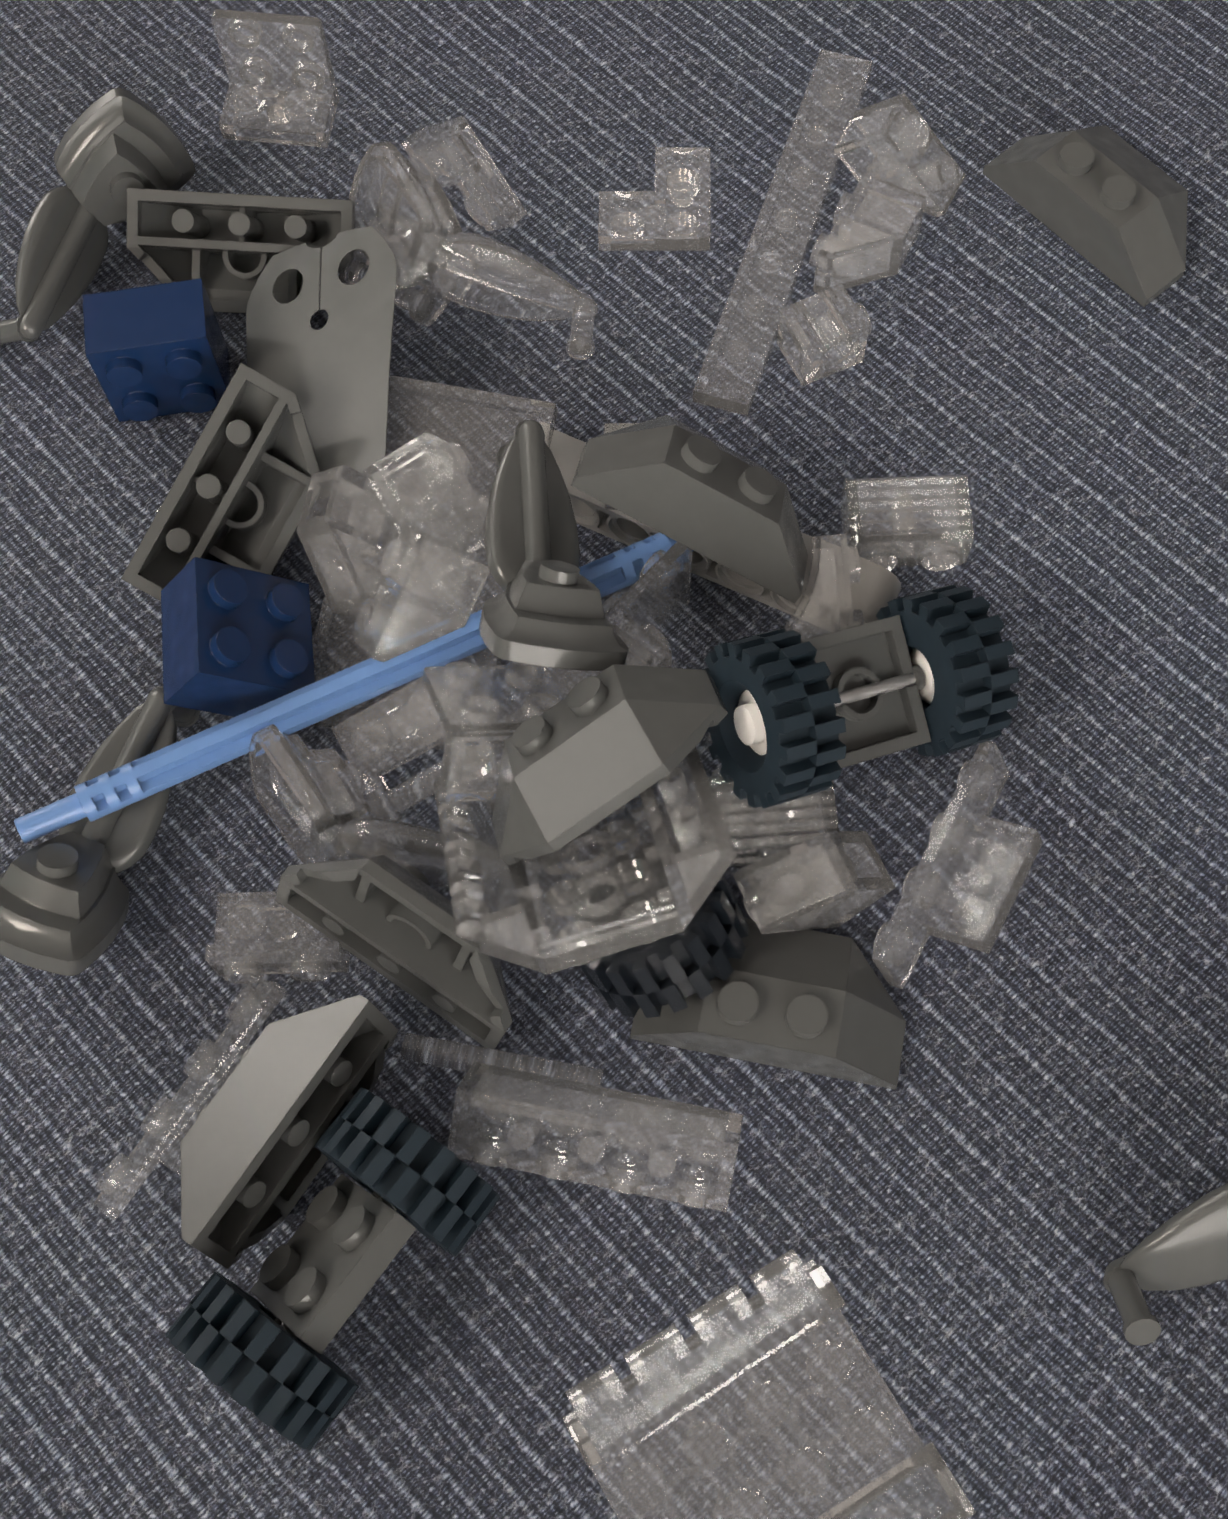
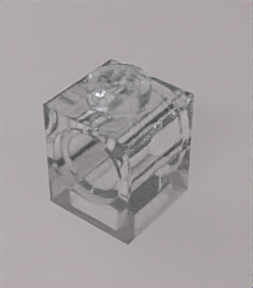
(823, 334)

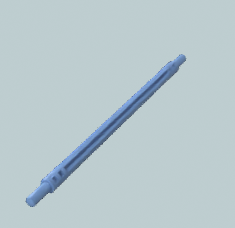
(297, 710)

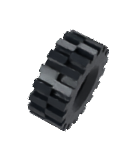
(675, 964)

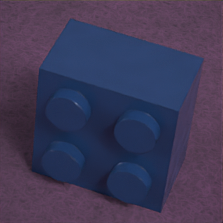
(156, 349)
(233, 638)

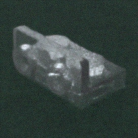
(429, 491)
(266, 938)

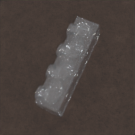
(596, 1136)

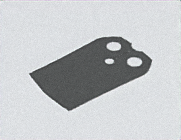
(346, 364)

